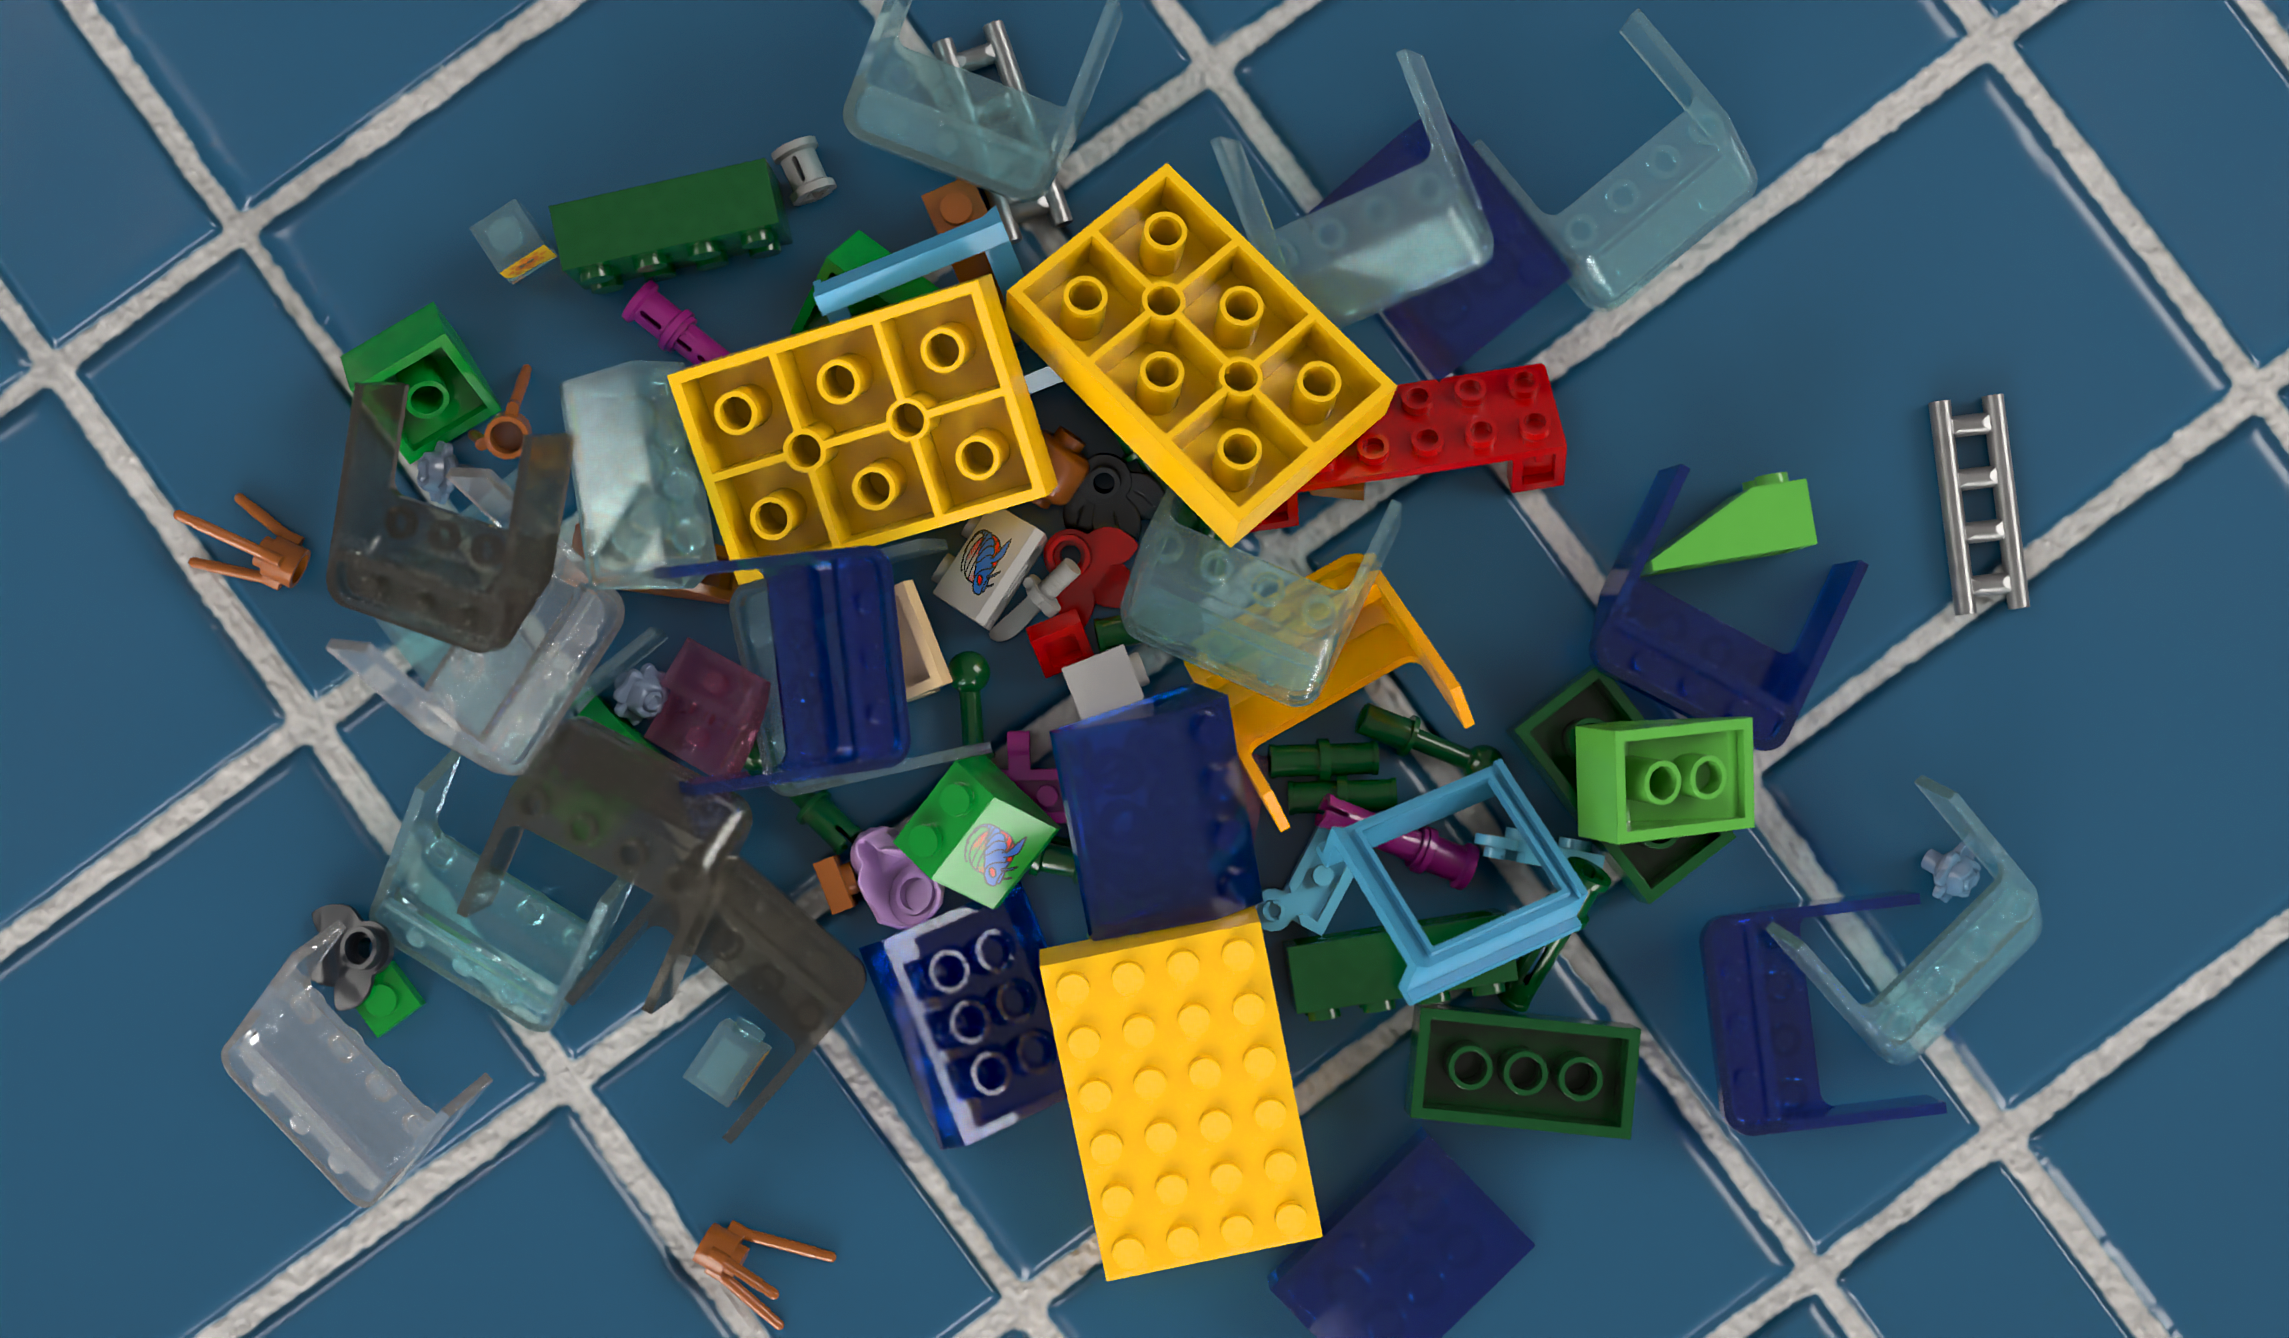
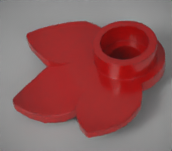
(1101, 567)

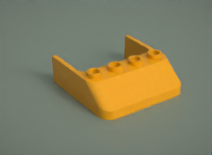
(1377, 644)

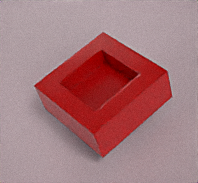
(1059, 642)

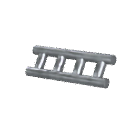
(1000, 52)
(1955, 480)

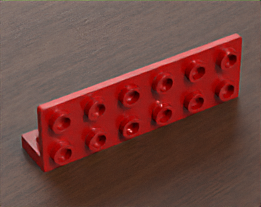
(1450, 427)

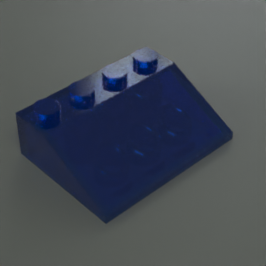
(1471, 311)
(1157, 813)
(971, 1016)
(1402, 1252)

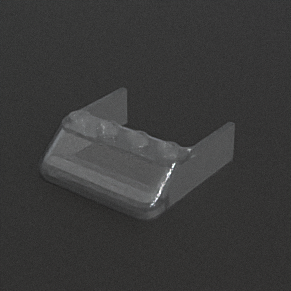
(510, 700)
(330, 1087)

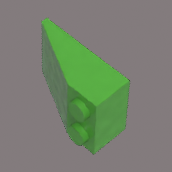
(1759, 522)
(1664, 778)

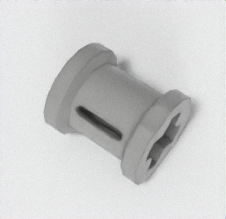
(804, 170)

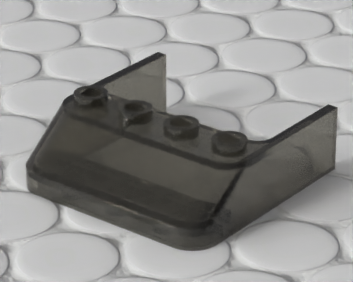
(430, 564)
(627, 816)
(768, 955)

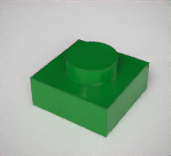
(390, 1000)

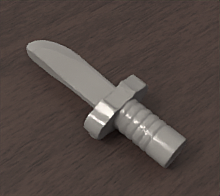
(1040, 597)

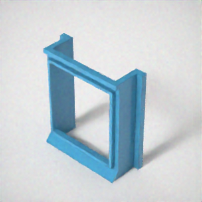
(980, 235)
(1484, 947)

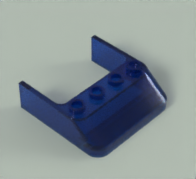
(1695, 659)
(833, 664)
(1765, 1024)

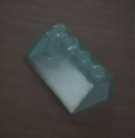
(635, 477)

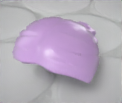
(892, 882)

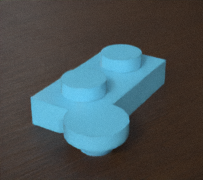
(1514, 848)
(1309, 894)

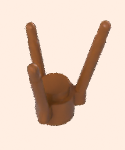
(506, 430)
(279, 559)
(724, 1256)

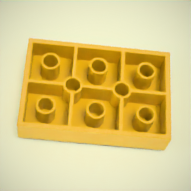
(1198, 353)
(866, 427)
(1180, 1094)

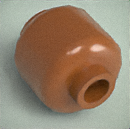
(1068, 464)

